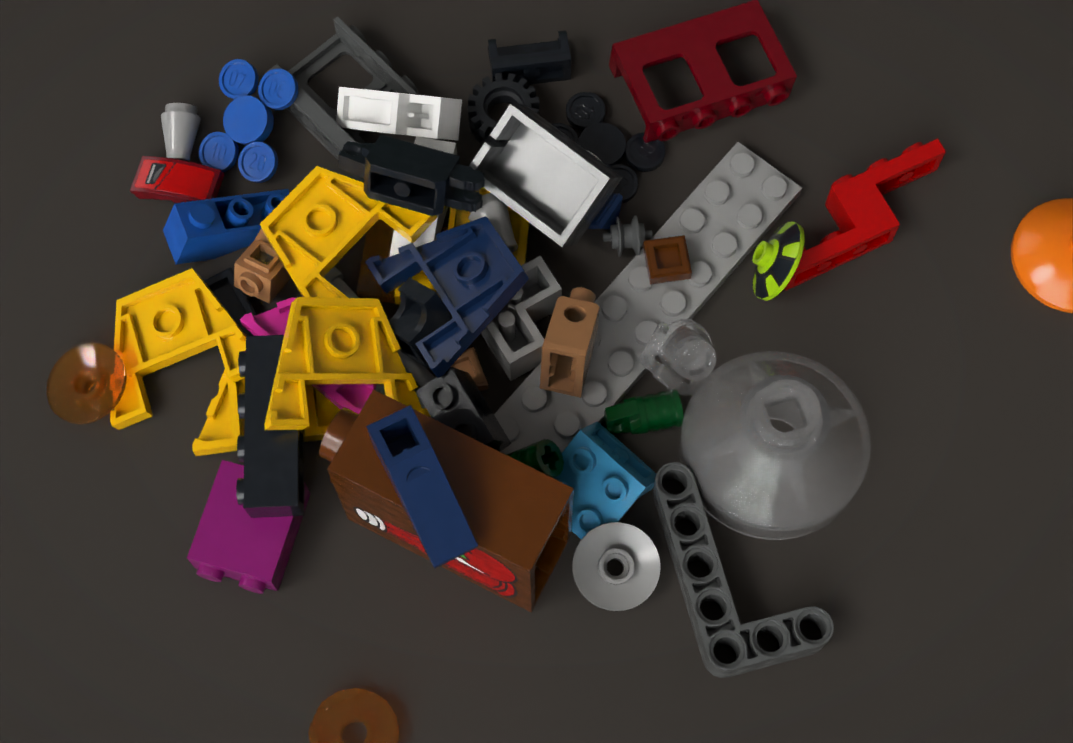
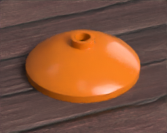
(1045, 253)

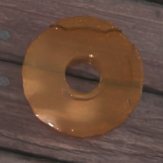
(350, 707)

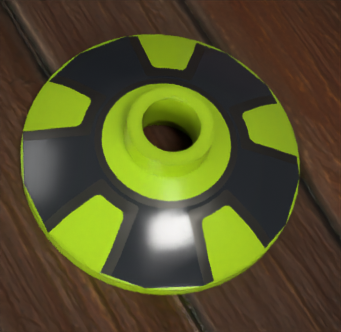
(777, 260)

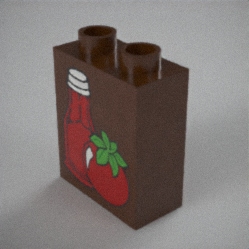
(511, 508)

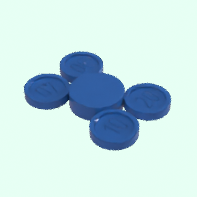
(248, 120)

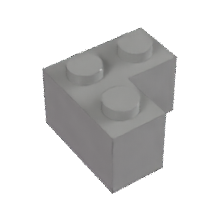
(512, 332)

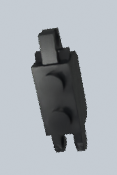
(413, 175)

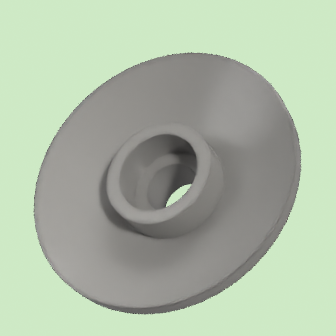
(639, 563)

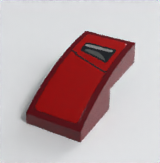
(175, 180)

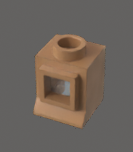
(260, 271)

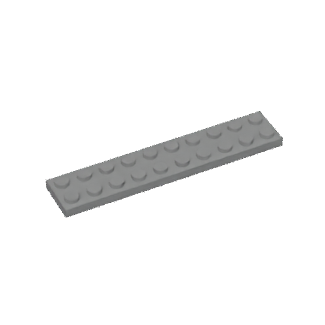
(720, 227)

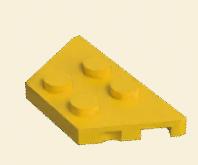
(225, 426)

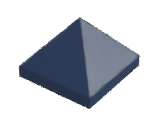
(608, 212)

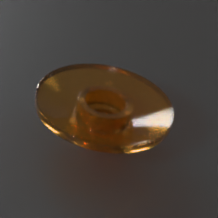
(75, 375)

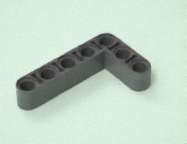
(715, 589)

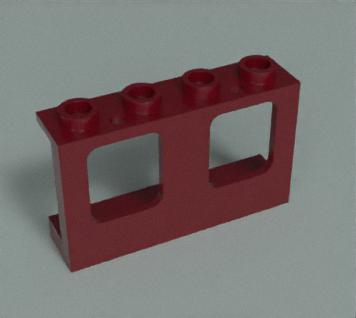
(697, 43)

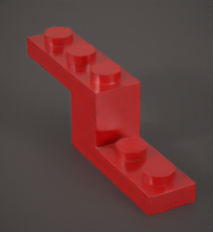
(863, 212)

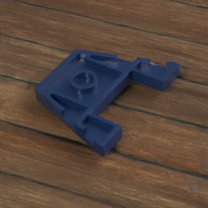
(470, 274)

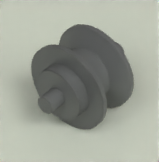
(627, 235)

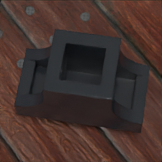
(418, 315)

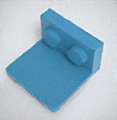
(604, 478)

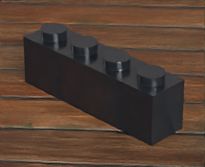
(270, 457)

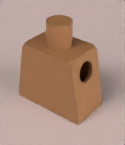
(569, 343)

